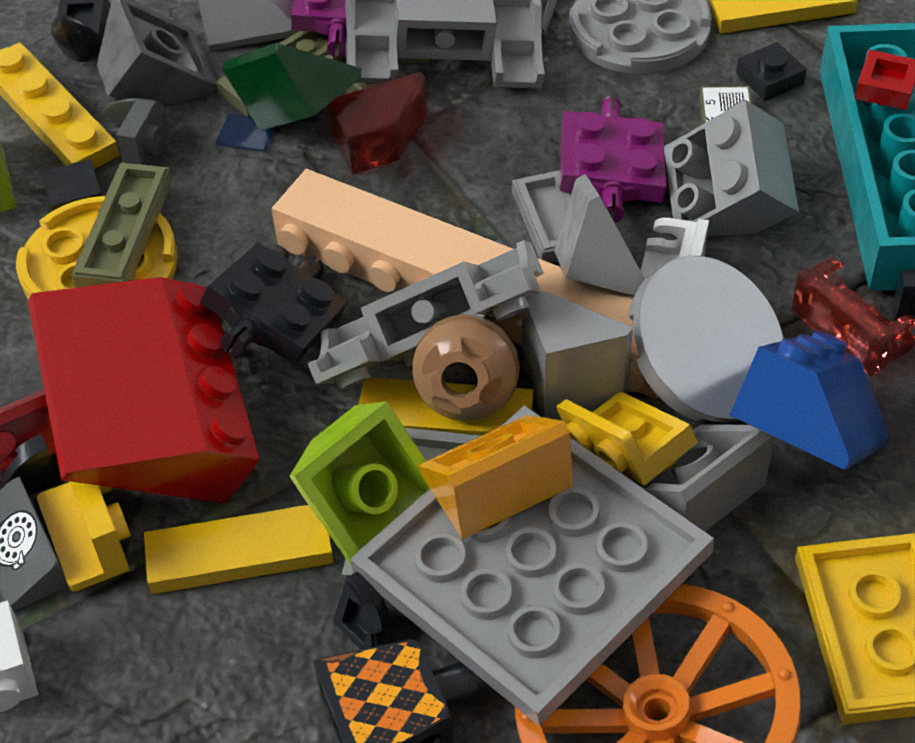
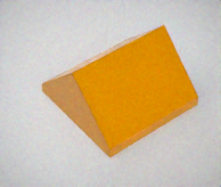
(501, 472)

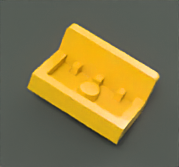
(629, 435)
(85, 533)

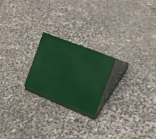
(287, 83)

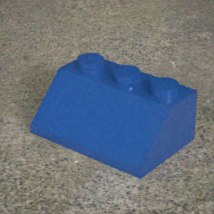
(813, 399)

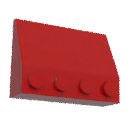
(142, 389)

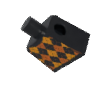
(392, 694)

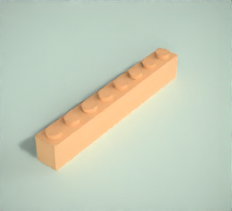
(402, 246)

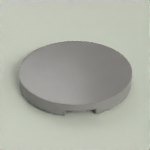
(640, 33)
(699, 334)

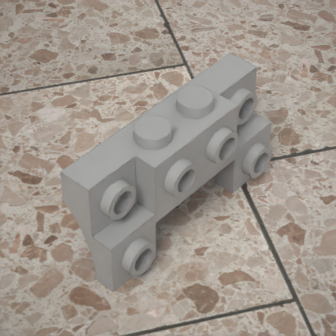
(447, 29)
(399, 321)

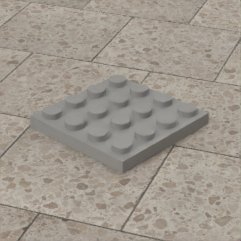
(543, 590)

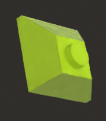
(360, 475)

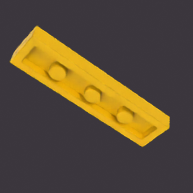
(52, 110)

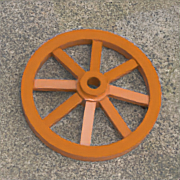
(668, 697)

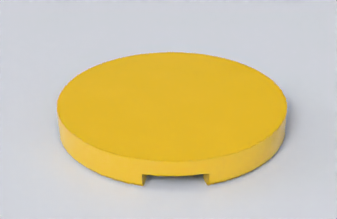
(56, 245)

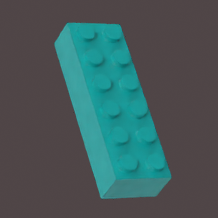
(874, 149)

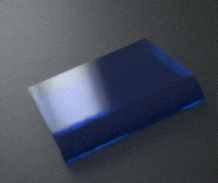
(243, 133)

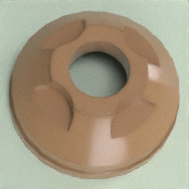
(471, 342)

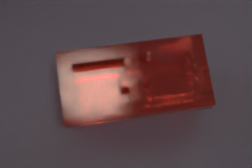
(837, 310)

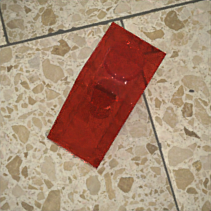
(378, 121)

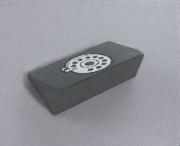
(26, 557)

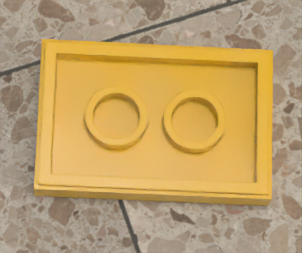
(864, 622)

